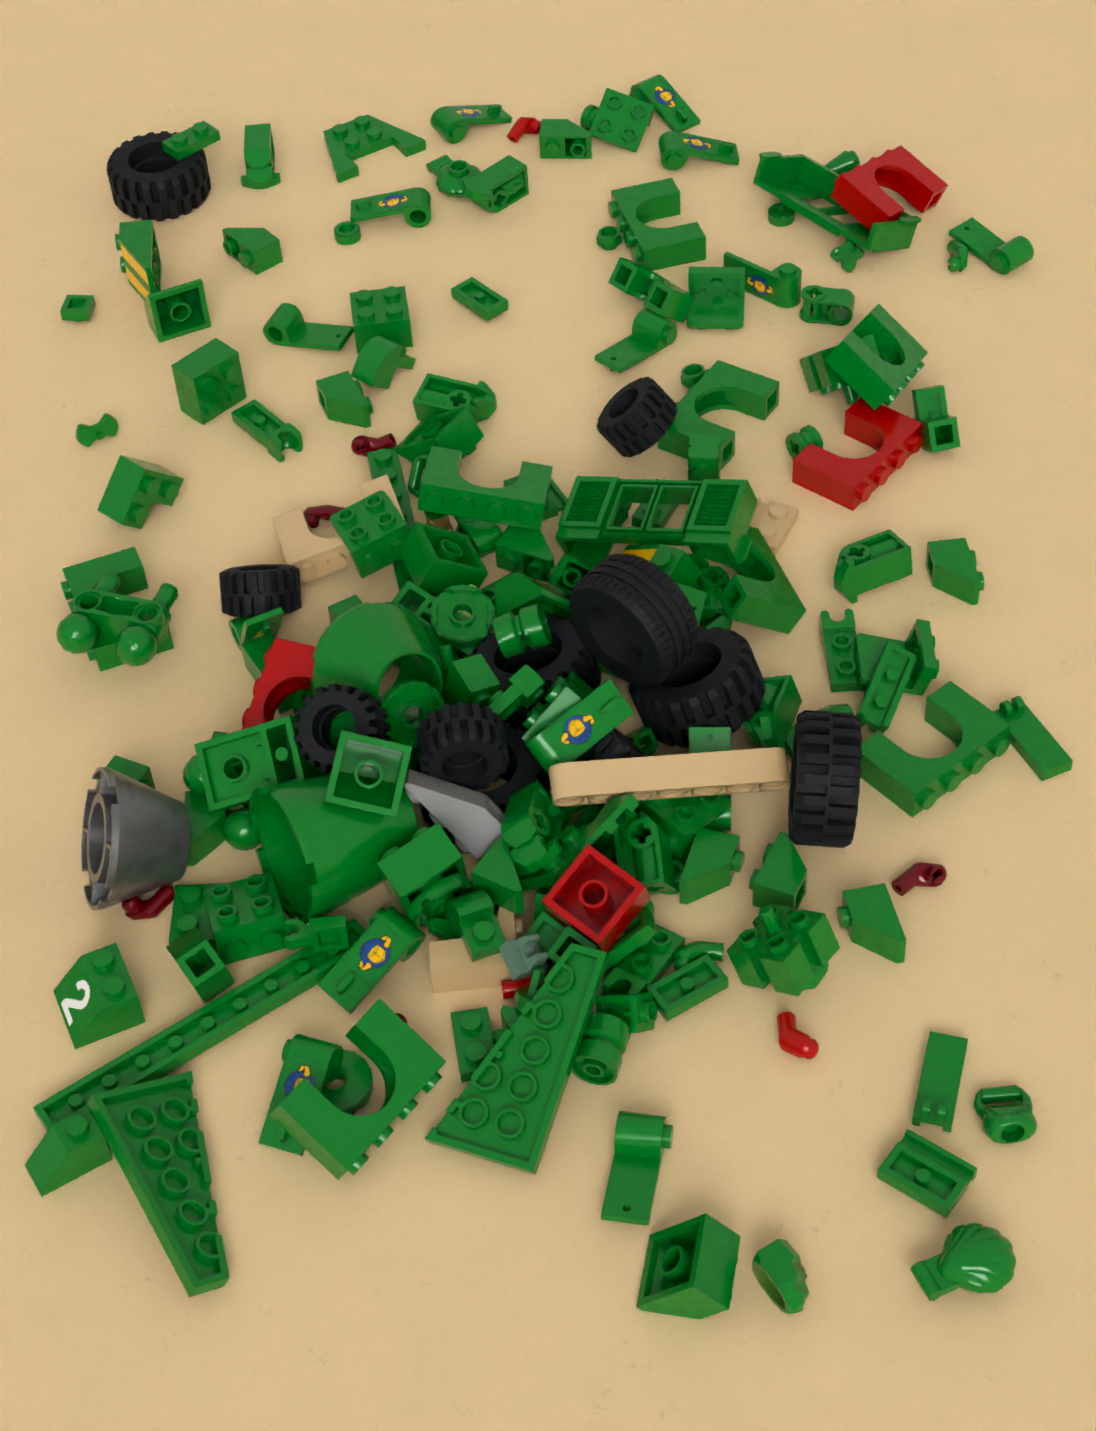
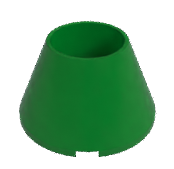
(366, 641)

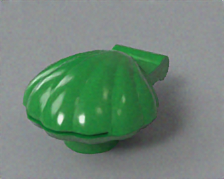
(450, 175)
(971, 1259)

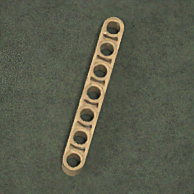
(669, 776)

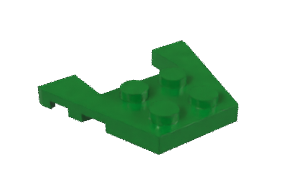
(363, 137)
(575, 839)

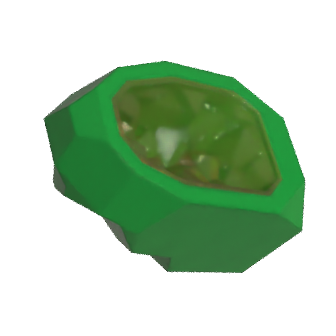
(781, 1275)

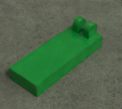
(885, 687)
(1033, 740)
(940, 1080)

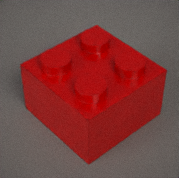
(596, 898)

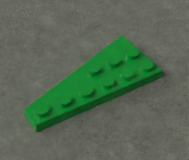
(521, 1081)
(167, 1166)

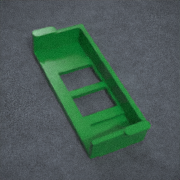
(801, 178)
(715, 517)

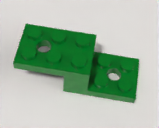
(267, 759)

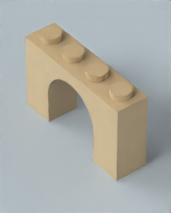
(319, 555)
(450, 961)

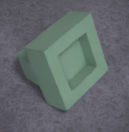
(523, 956)

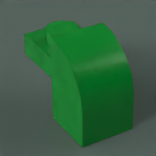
(379, 360)
(938, 427)
(474, 921)
(555, 937)

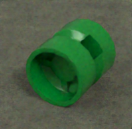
(522, 630)
(601, 1049)

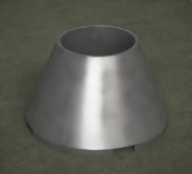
(131, 839)

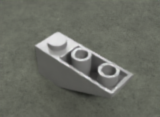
(464, 812)

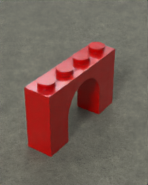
(895, 169)
(853, 480)
(286, 671)

